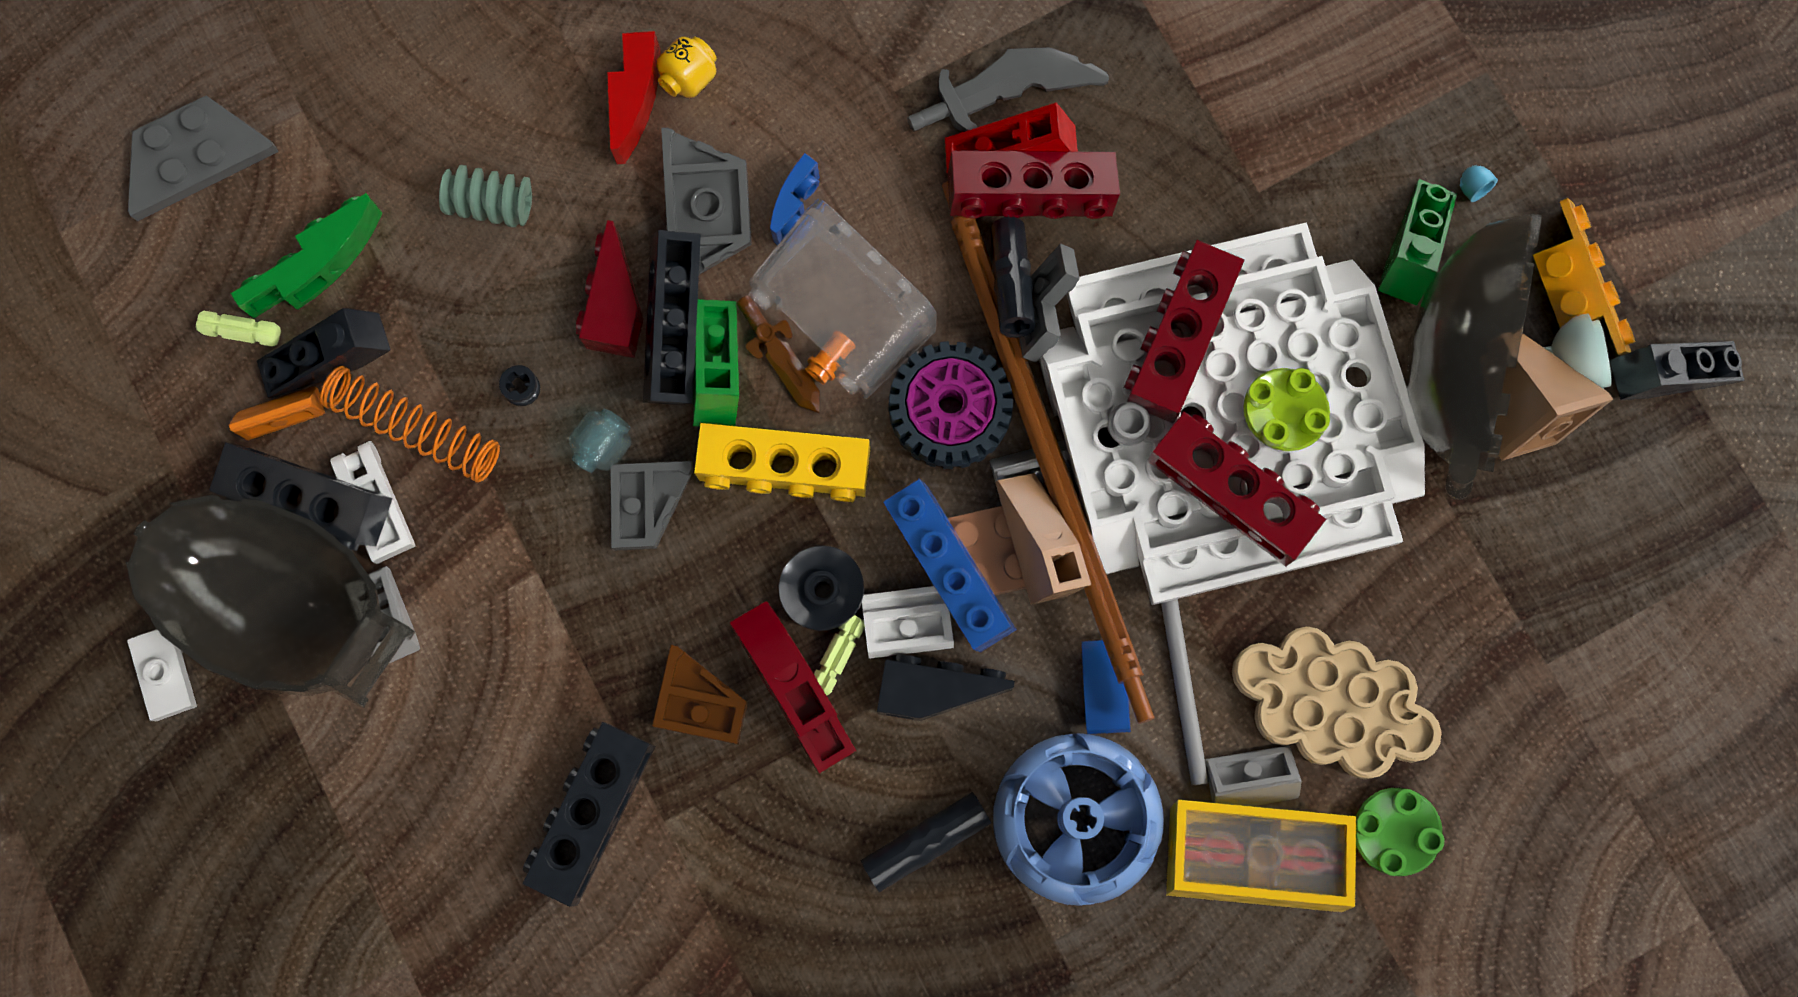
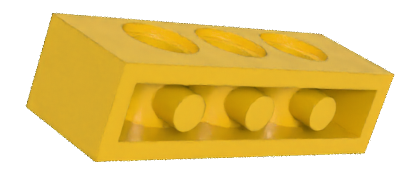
(721, 442)

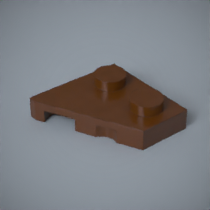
(697, 701)

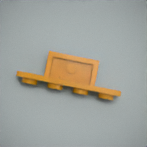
(1575, 281)

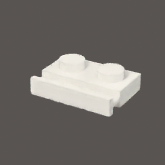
(906, 622)

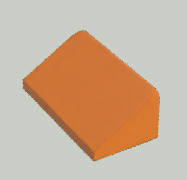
(277, 414)

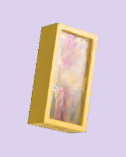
(1261, 856)

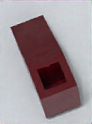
(613, 309)

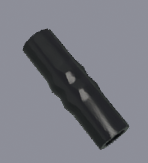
(1012, 277)
(925, 842)

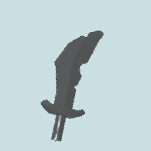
(1005, 81)

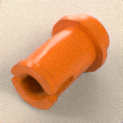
(821, 367)

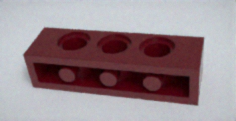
(1049, 171)
(1216, 274)
(1246, 512)

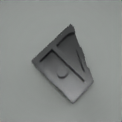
(645, 501)

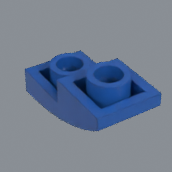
(788, 207)
(1104, 697)

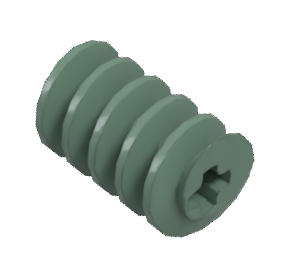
(485, 198)

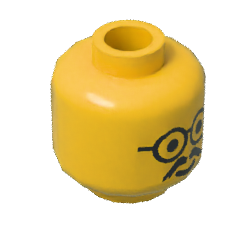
(686, 67)

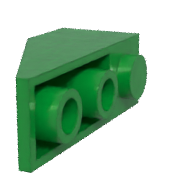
(1418, 243)

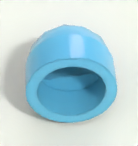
(1477, 182)

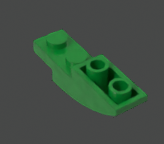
(327, 252)

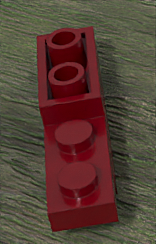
(793, 686)

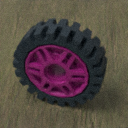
(958, 374)

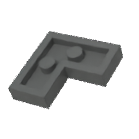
(1050, 284)

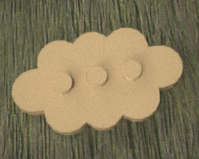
(1336, 703)

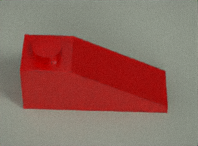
(1034, 130)

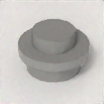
(1129, 424)

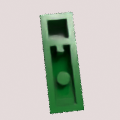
(716, 364)

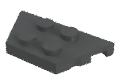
(188, 154)
(706, 196)

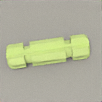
(238, 328)
(838, 653)

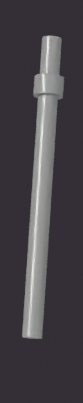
(1184, 692)

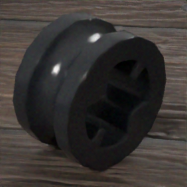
(524, 374)

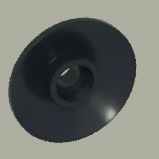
(816, 567)

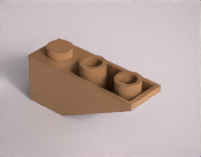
(1042, 540)

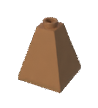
(1544, 402)

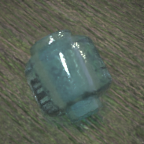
(600, 440)

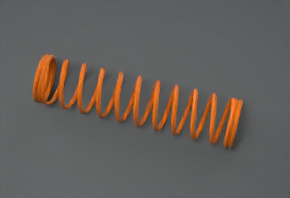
(477, 465)

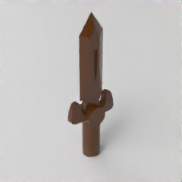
(780, 355)

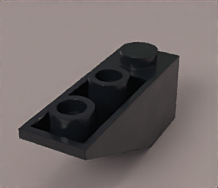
(343, 339)
(1676, 369)
(925, 691)

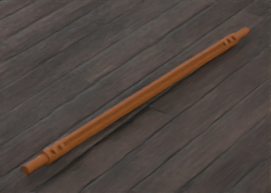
(1053, 468)

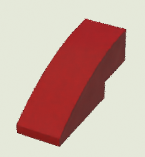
(632, 92)

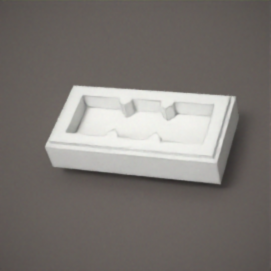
(161, 675)

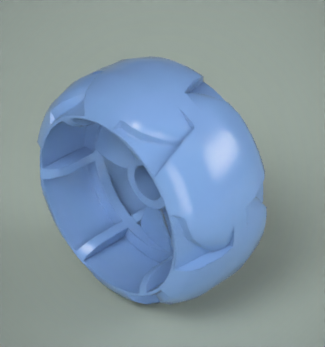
(1132, 808)

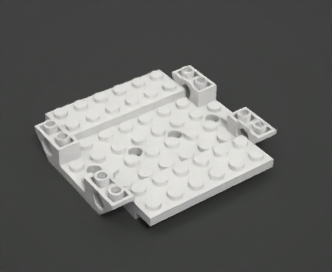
(1279, 315)

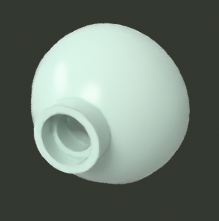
(1584, 349)

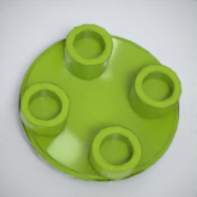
(1286, 409)

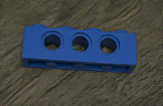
(949, 566)

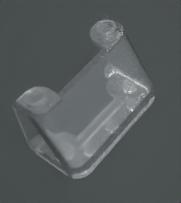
(845, 298)

